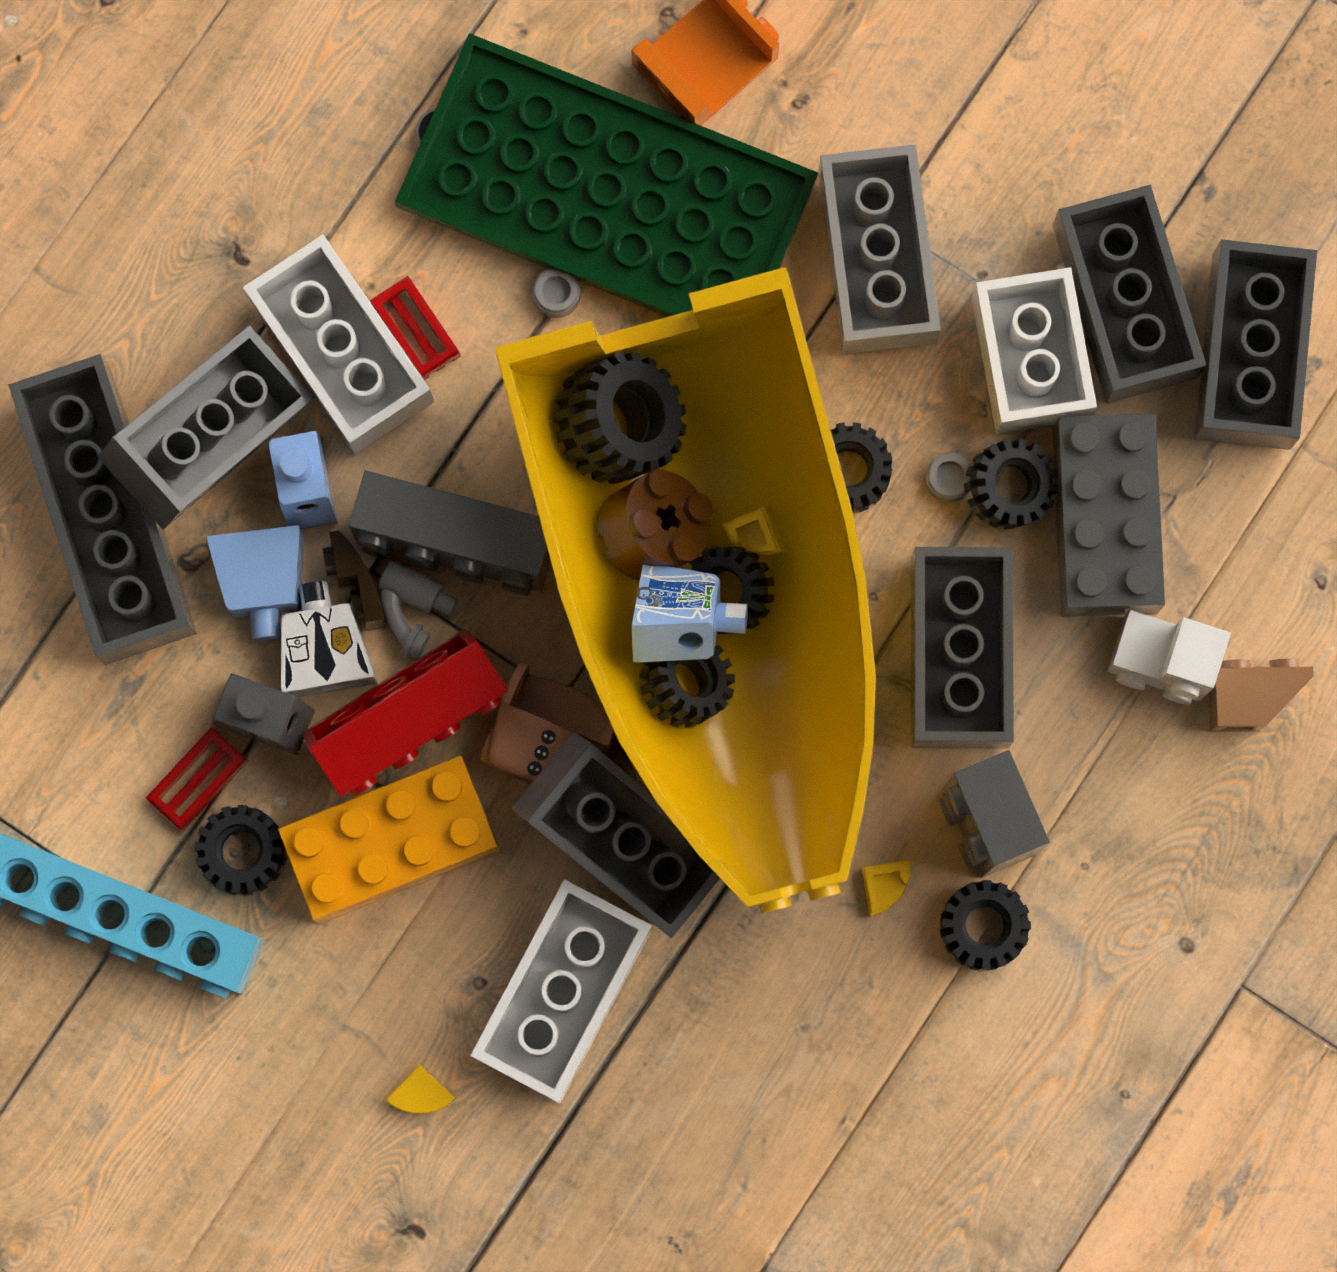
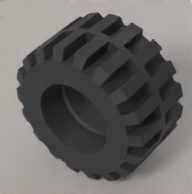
(649, 411)

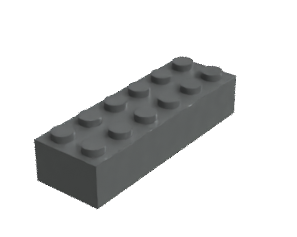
(105, 535)

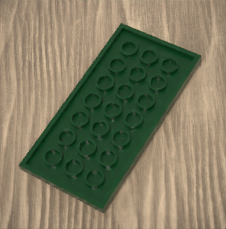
(599, 182)

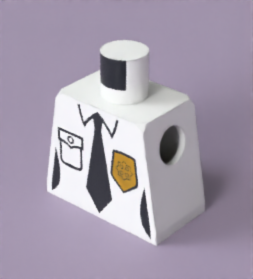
(322, 646)

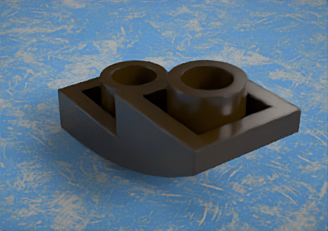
(346, 563)

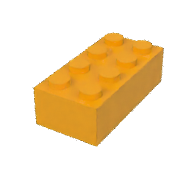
(389, 840)

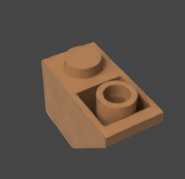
(1252, 696)

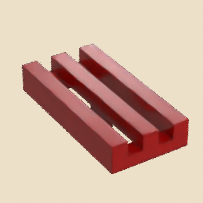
(436, 361)
(214, 788)

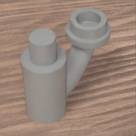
(417, 590)

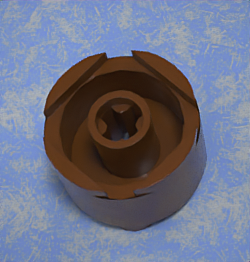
(654, 523)

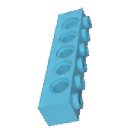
(234, 948)

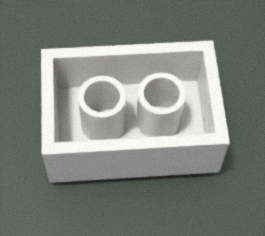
(1033, 350)

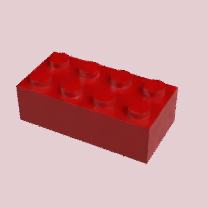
(405, 713)

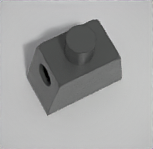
(263, 714)

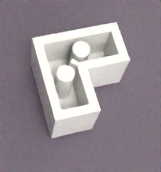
(1168, 656)

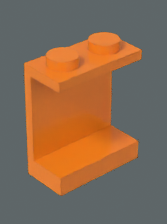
(707, 57)

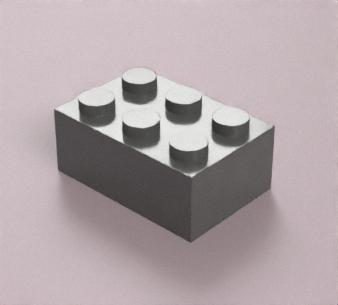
(993, 815)

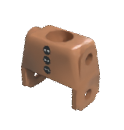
(536, 723)

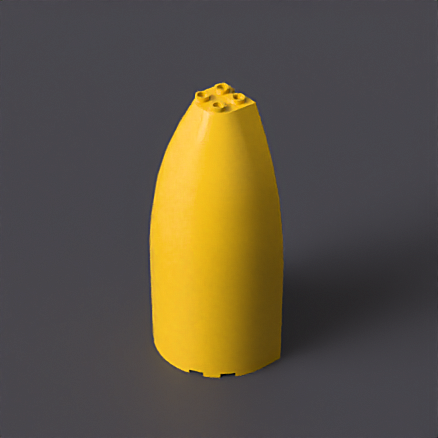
(783, 771)

